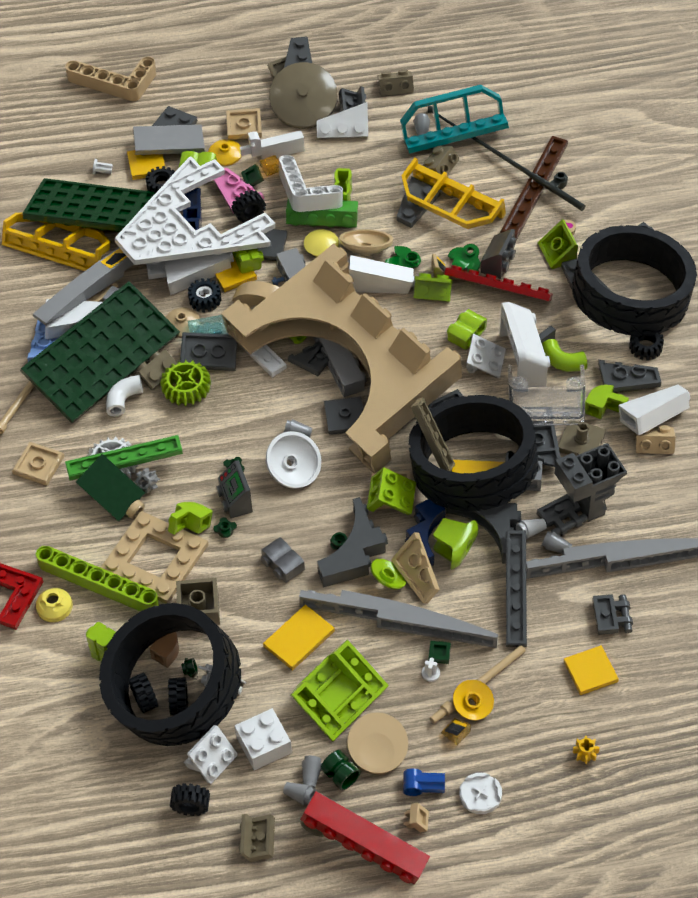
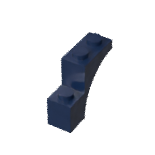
(427, 516)

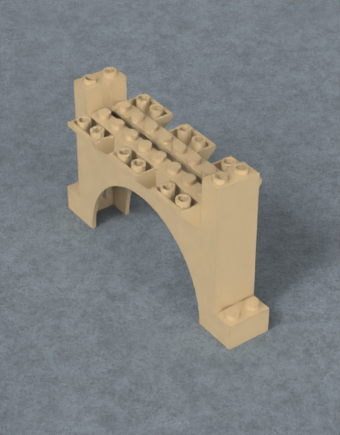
(325, 306)

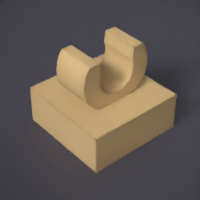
(418, 818)

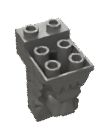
(590, 478)

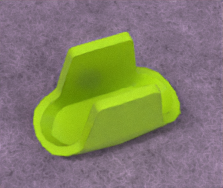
(455, 540)

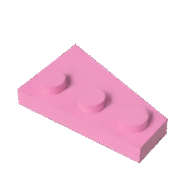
(231, 186)

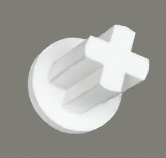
(102, 167)
(430, 671)

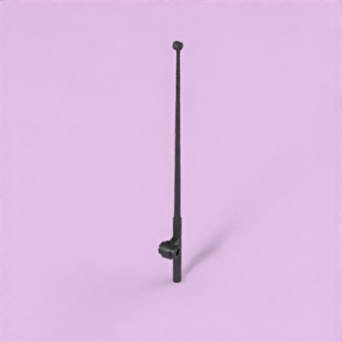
(559, 182)

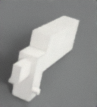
(277, 145)

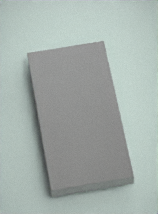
(168, 139)

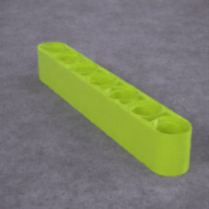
(90, 573)

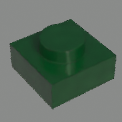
(252, 175)
(440, 651)

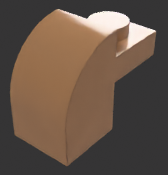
(165, 649)

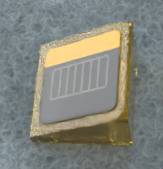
(456, 730)

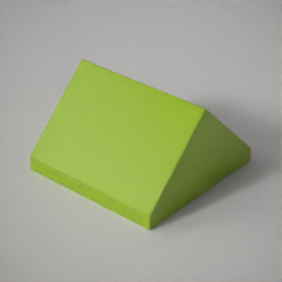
(558, 245)

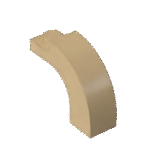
(253, 292)

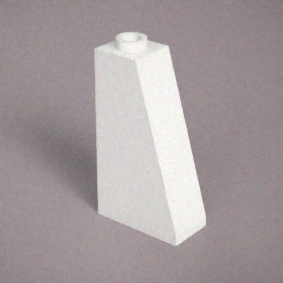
(184, 271)
(379, 277)
(69, 319)
(653, 409)

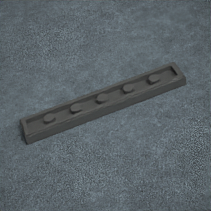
(516, 589)

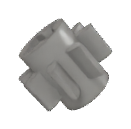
(147, 480)

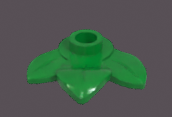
(404, 257)
(465, 260)

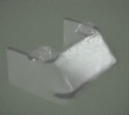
(549, 404)

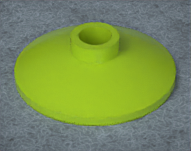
(387, 574)

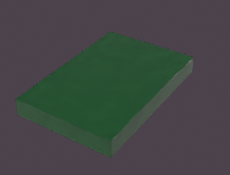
(110, 487)

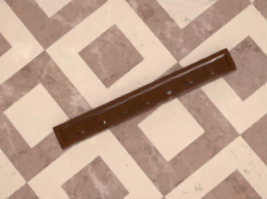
(532, 189)

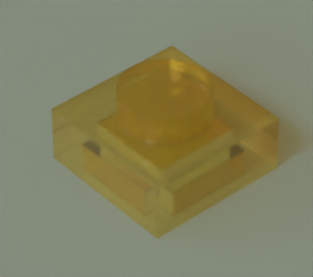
(270, 165)

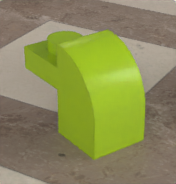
(603, 398)
(190, 516)

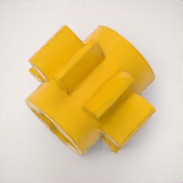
(590, 754)

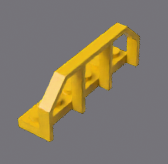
(452, 188)
(52, 250)

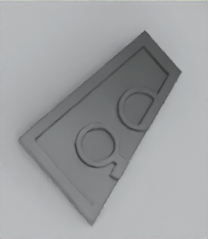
(298, 51)

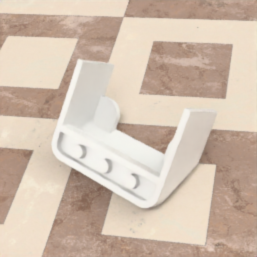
(520, 327)

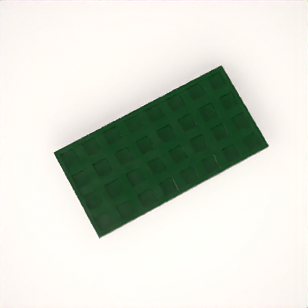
(85, 204)
(99, 351)

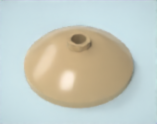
(366, 241)

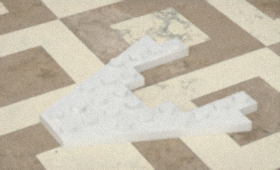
(164, 234)

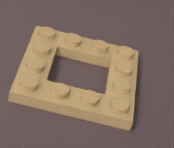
(145, 525)

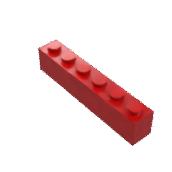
(365, 838)

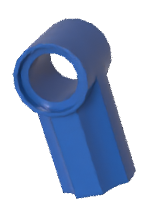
(417, 782)

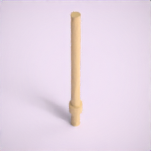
(15, 406)
(448, 707)

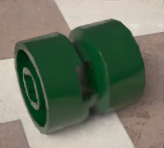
(342, 771)

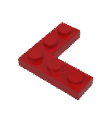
(25, 589)

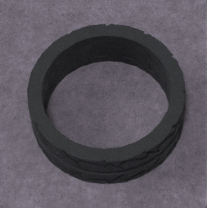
(641, 246)
(484, 488)
(129, 645)

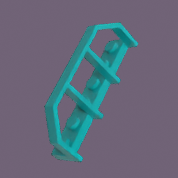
(455, 133)

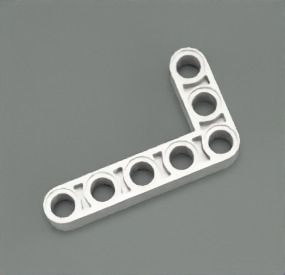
(304, 198)

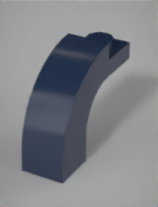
(194, 213)

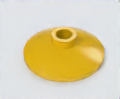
(226, 152)
(479, 693)

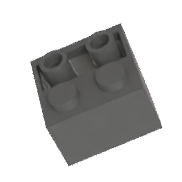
(499, 254)

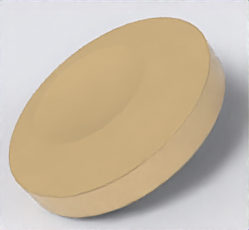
(377, 743)

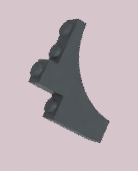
(495, 521)
(353, 557)

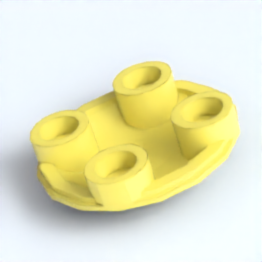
(319, 241)

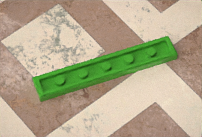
(129, 455)

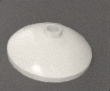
(302, 454)

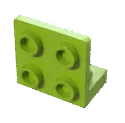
(391, 490)

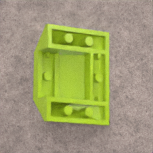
(339, 689)

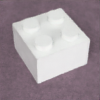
(263, 739)

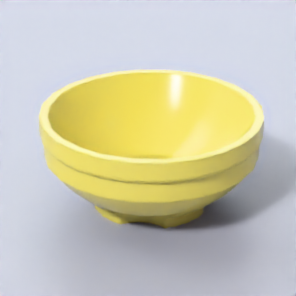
(56, 611)

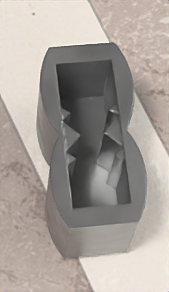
(282, 559)

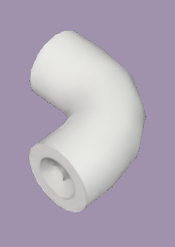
(120, 392)

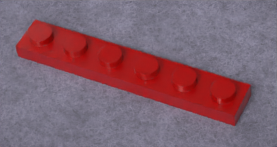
(506, 284)

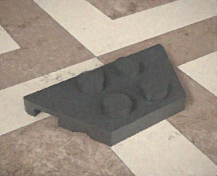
(547, 444)

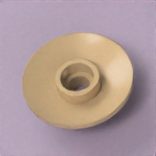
(180, 317)

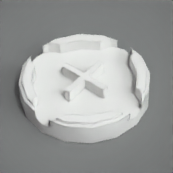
(480, 793)

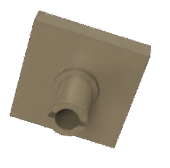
(581, 438)

